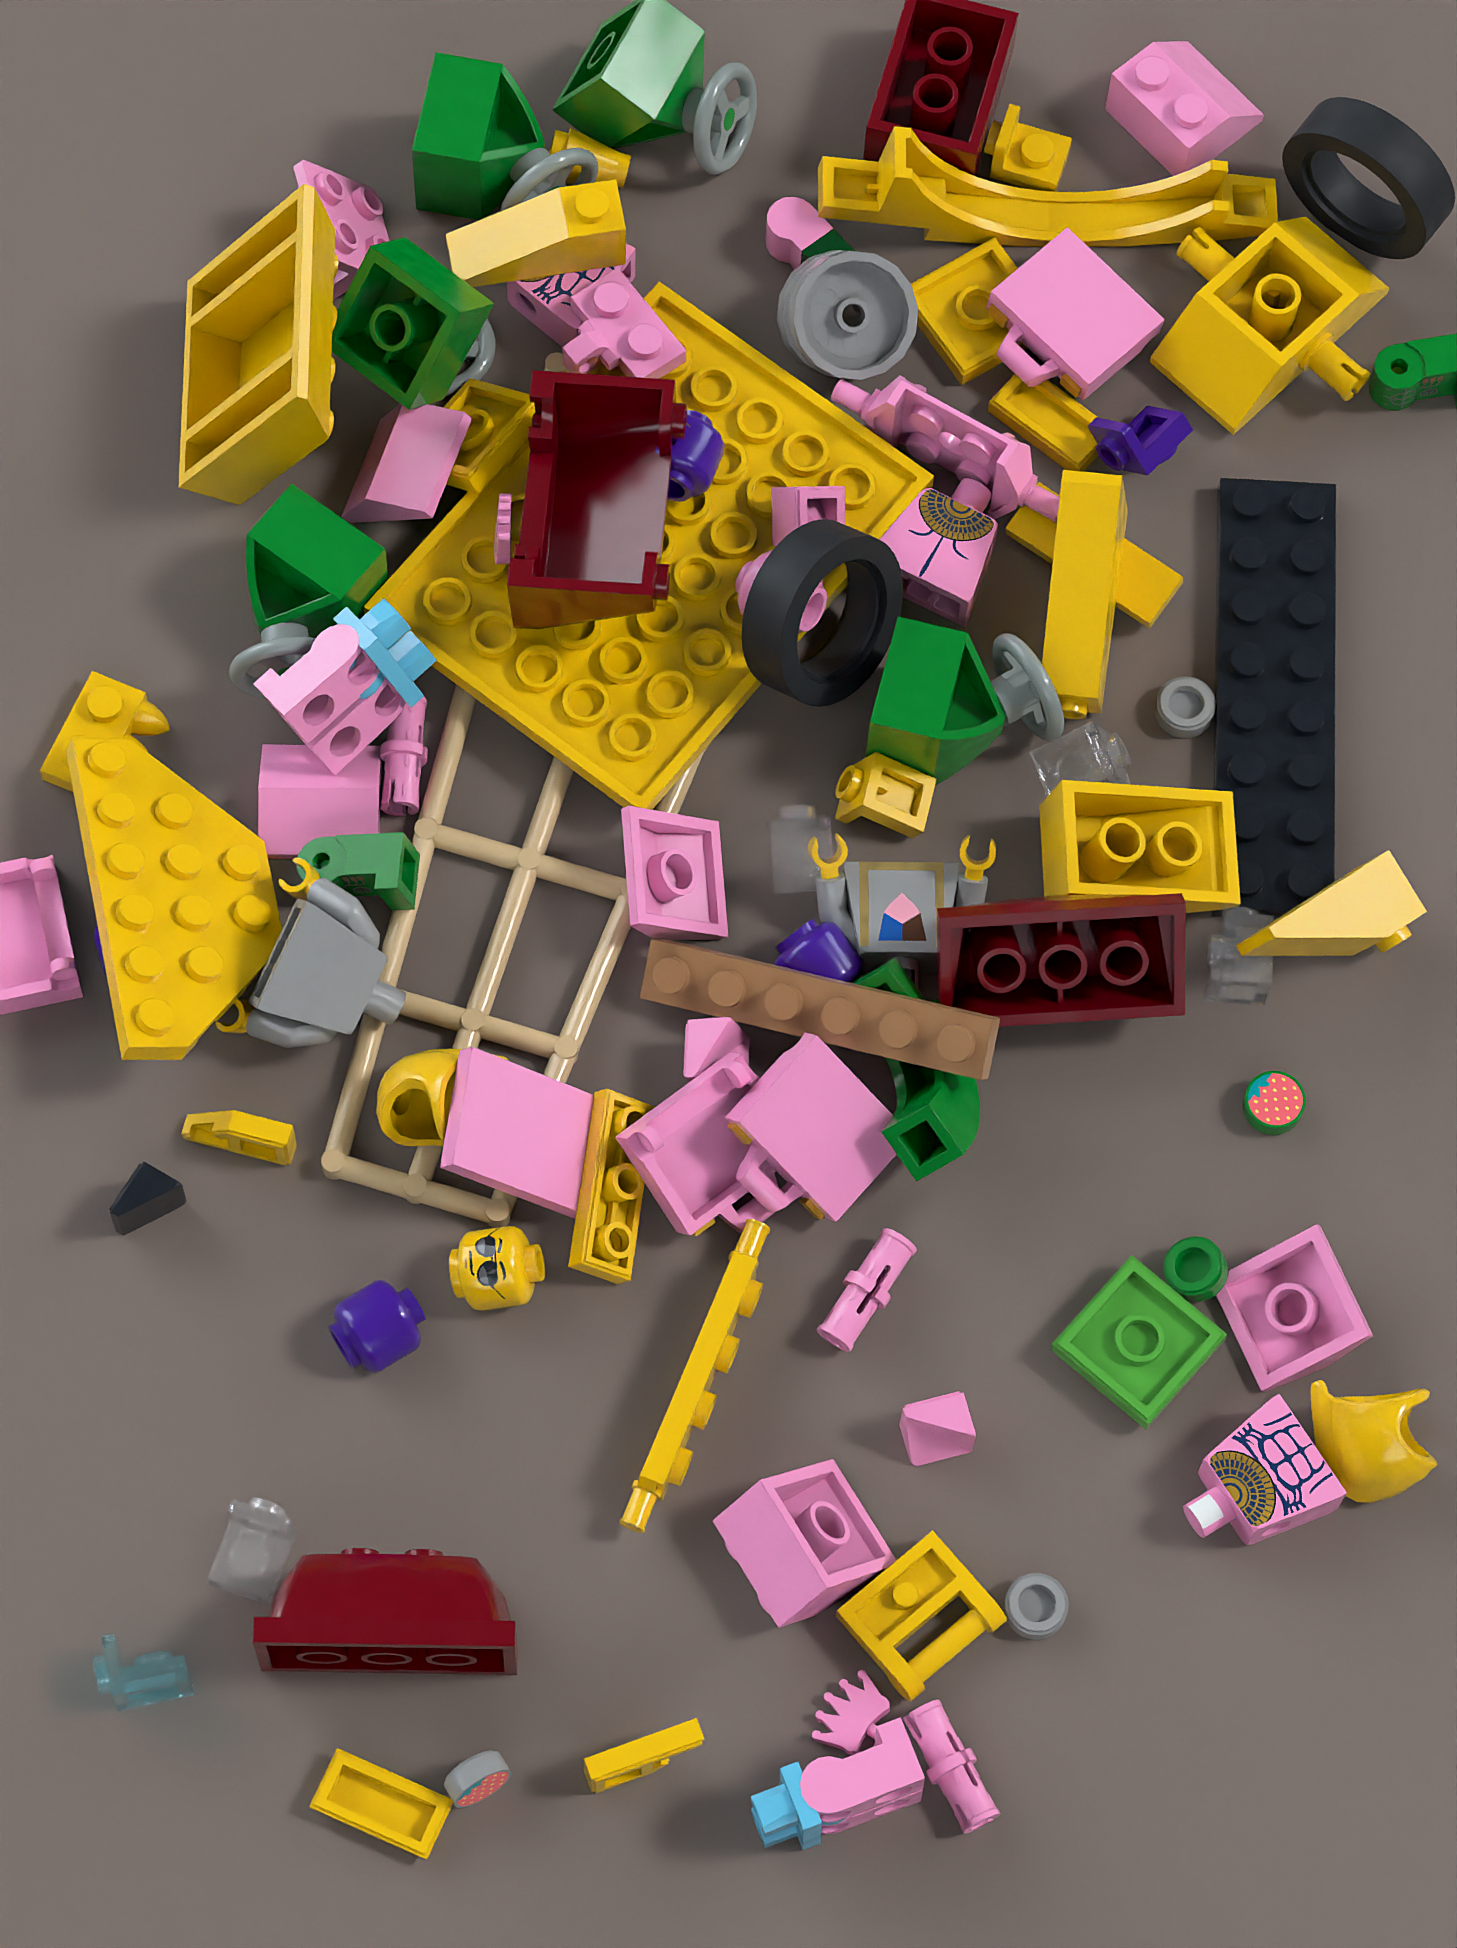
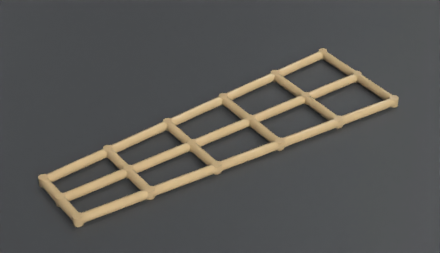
(475, 1021)

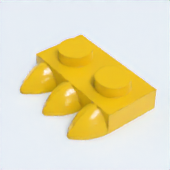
(102, 711)

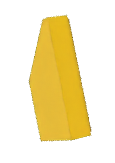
(242, 1134)
(640, 1756)

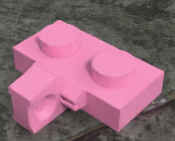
(620, 332)

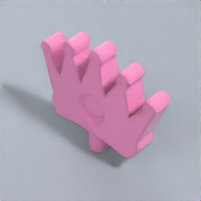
(503, 530)
(854, 1717)

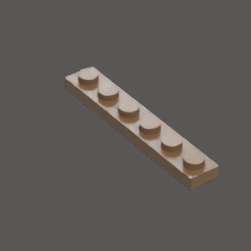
(821, 1006)

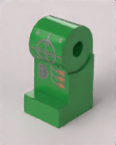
(1415, 372)
(367, 865)

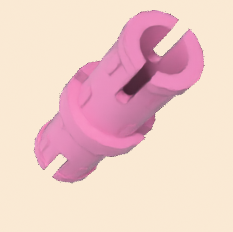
(403, 760)
(866, 1289)
(951, 1766)

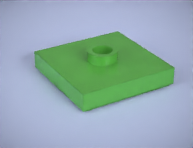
(1138, 1342)

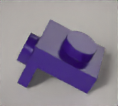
(1143, 442)

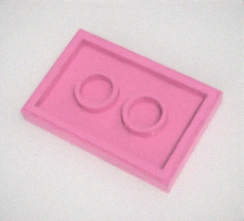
(517, 1131)

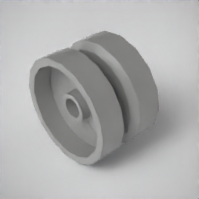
(878, 327)

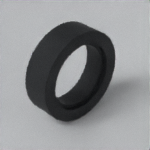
(1387, 150)
(780, 598)

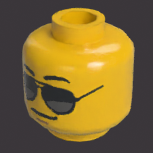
(495, 1268)

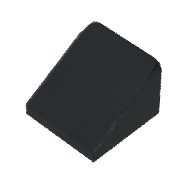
(145, 1198)

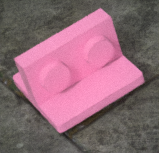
(354, 213)

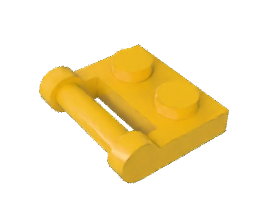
(905, 1600)

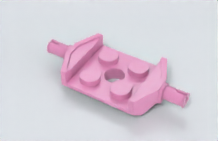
(952, 440)

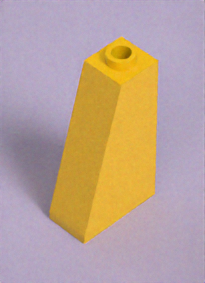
(1084, 588)

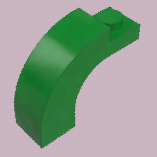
(935, 1108)

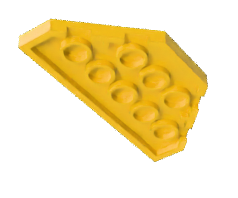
(174, 894)

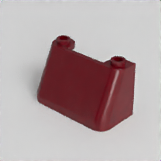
(594, 499)

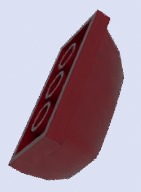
(1064, 958)
(387, 1616)

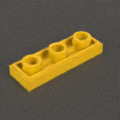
(1143, 581)
(608, 1192)

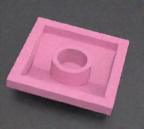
(407, 464)
(307, 801)
(674, 875)
(1292, 1310)

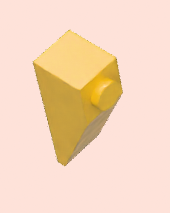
(543, 237)
(1345, 917)

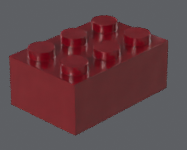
(943, 79)

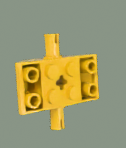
(1266, 320)

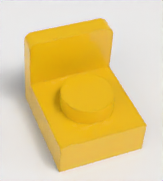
(1026, 153)
(885, 794)

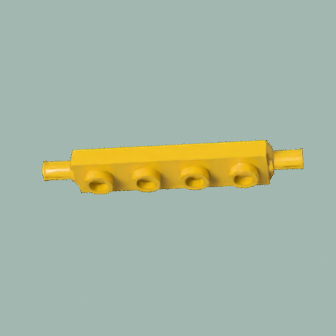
(692, 1402)

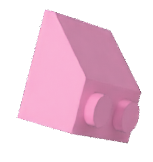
(1179, 105)
(803, 1541)

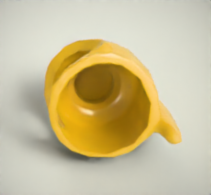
(417, 1097)
(1370, 1441)

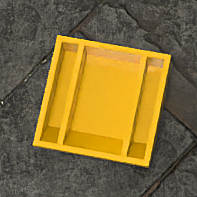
(260, 353)

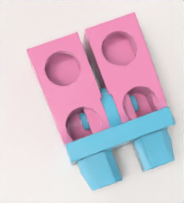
(349, 683)
(840, 1792)

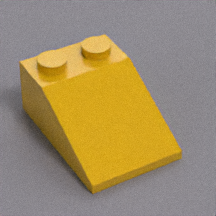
(1140, 842)

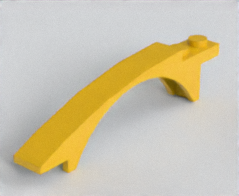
(925, 192)

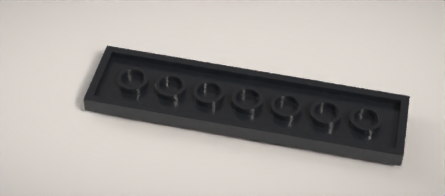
(1277, 685)

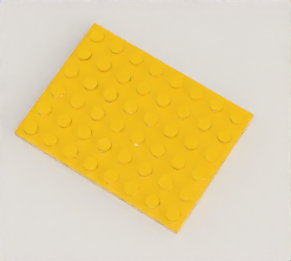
(651, 690)

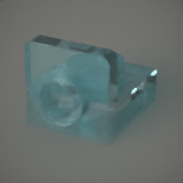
(151, 1680)

